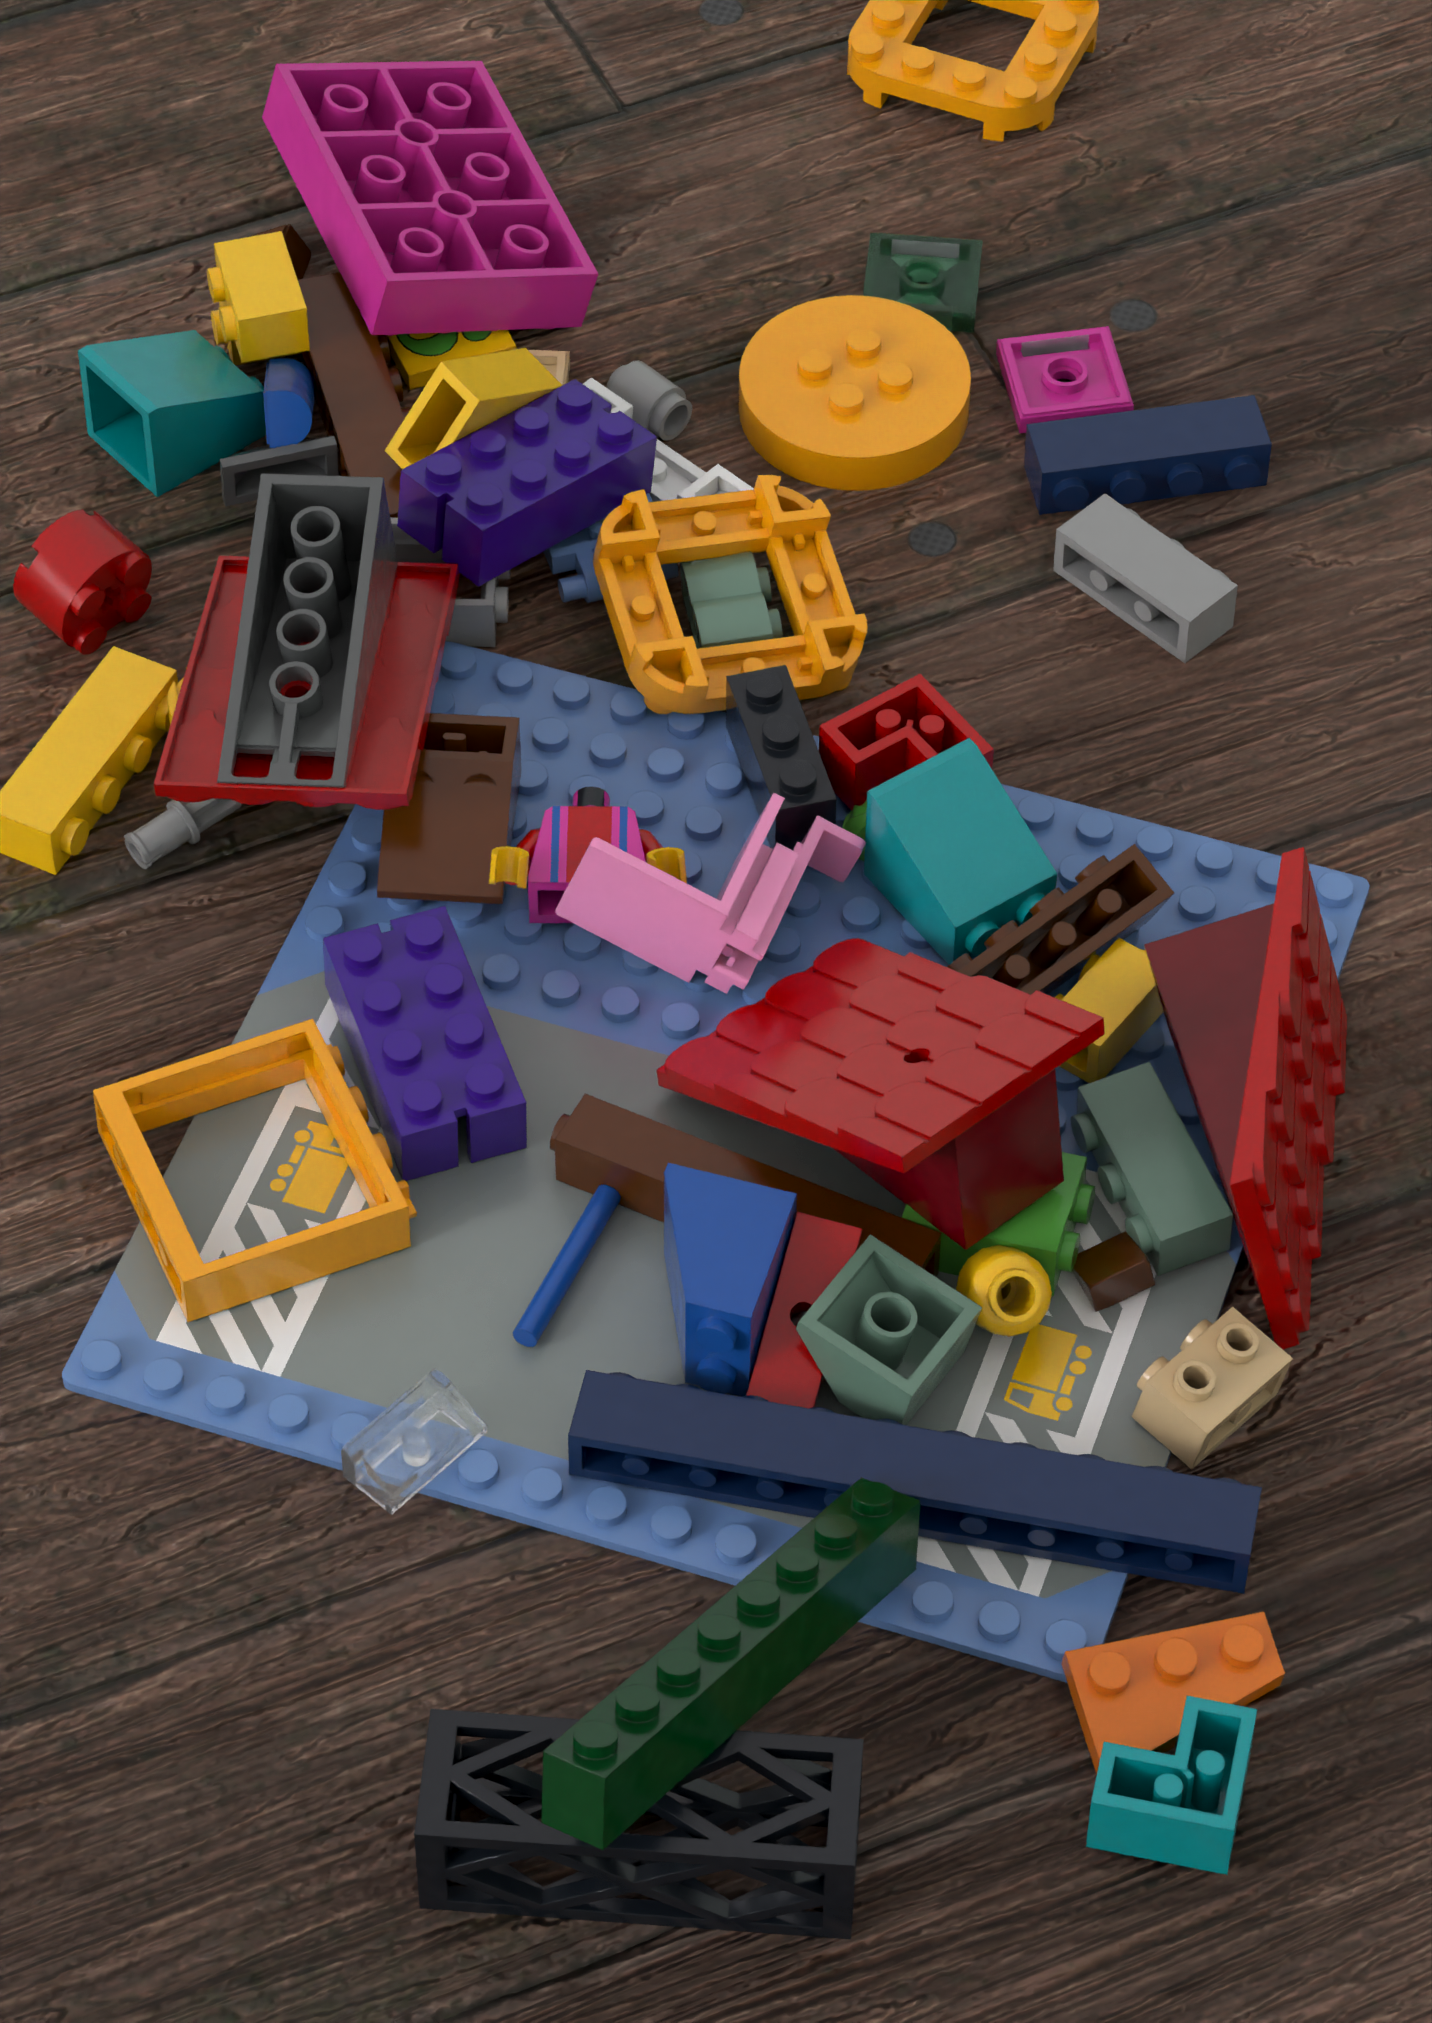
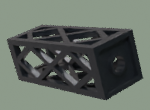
(650, 1865)

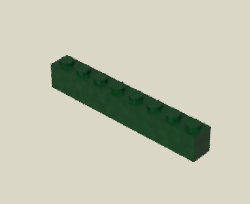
(728, 1663)

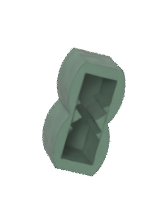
(728, 601)

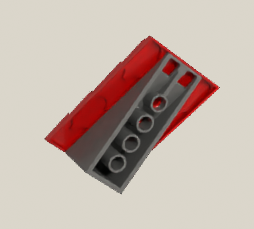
(311, 657)

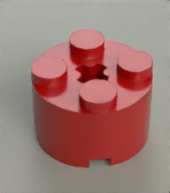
(84, 580)

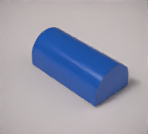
(287, 401)

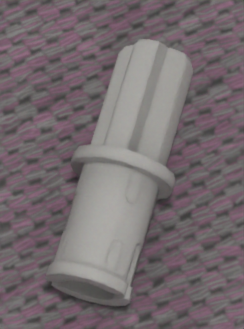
(174, 827)

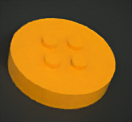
(854, 392)

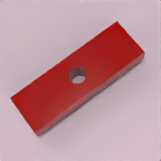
(812, 1260)

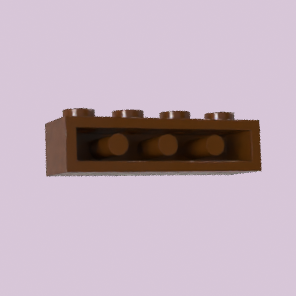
(1072, 926)

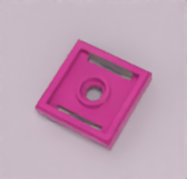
(1083, 356)

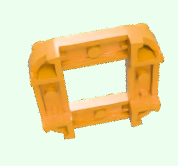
(1006, 100)
(770, 519)

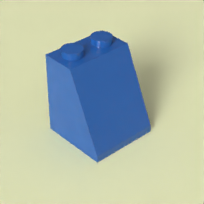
(722, 1270)

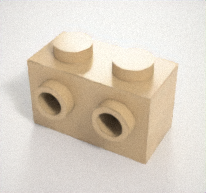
(1210, 1386)

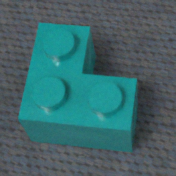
(1179, 1804)

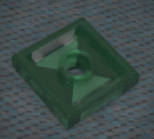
(945, 263)

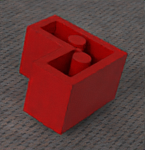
(891, 737)

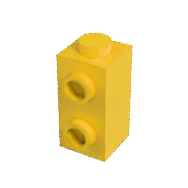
(1122, 992)

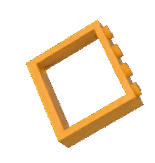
(223, 1078)

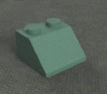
(886, 1333)

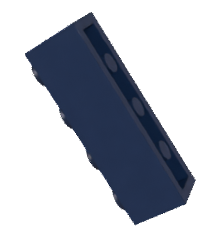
(1147, 454)

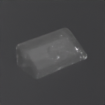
(411, 1441)

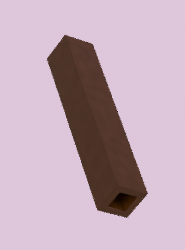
(631, 1154)

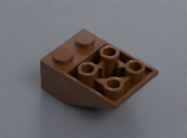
(456, 813)

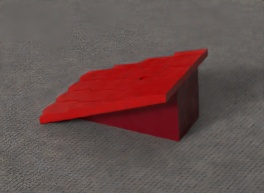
(1263, 1059)
(907, 1074)

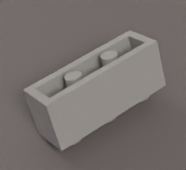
(1145, 578)

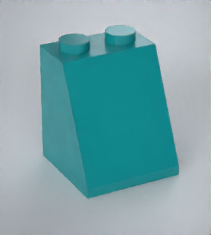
(168, 405)
(954, 851)

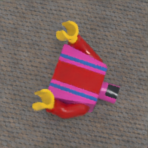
(553, 852)

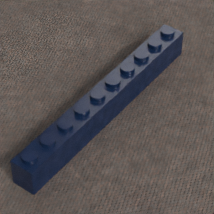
(966, 1485)

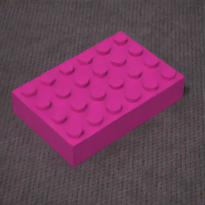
(428, 197)

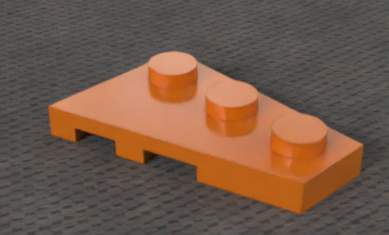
(1139, 1686)

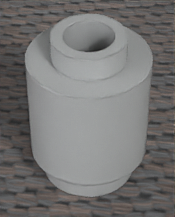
(655, 400)

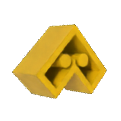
(258, 299)

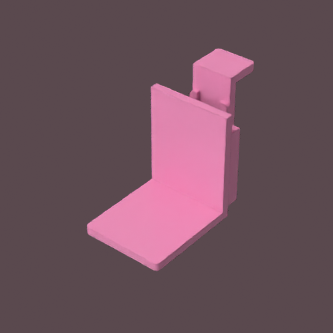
(689, 929)

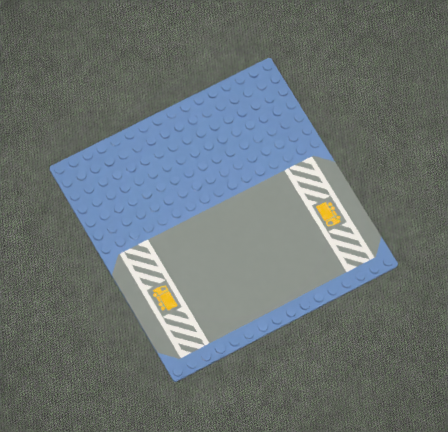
(598, 1021)

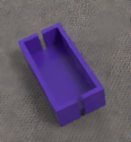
(525, 481)
(424, 1042)

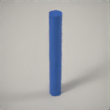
(566, 1266)

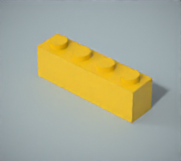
(85, 760)

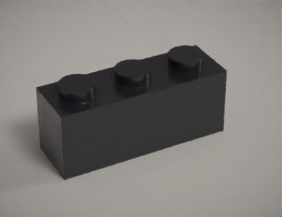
(778, 752)

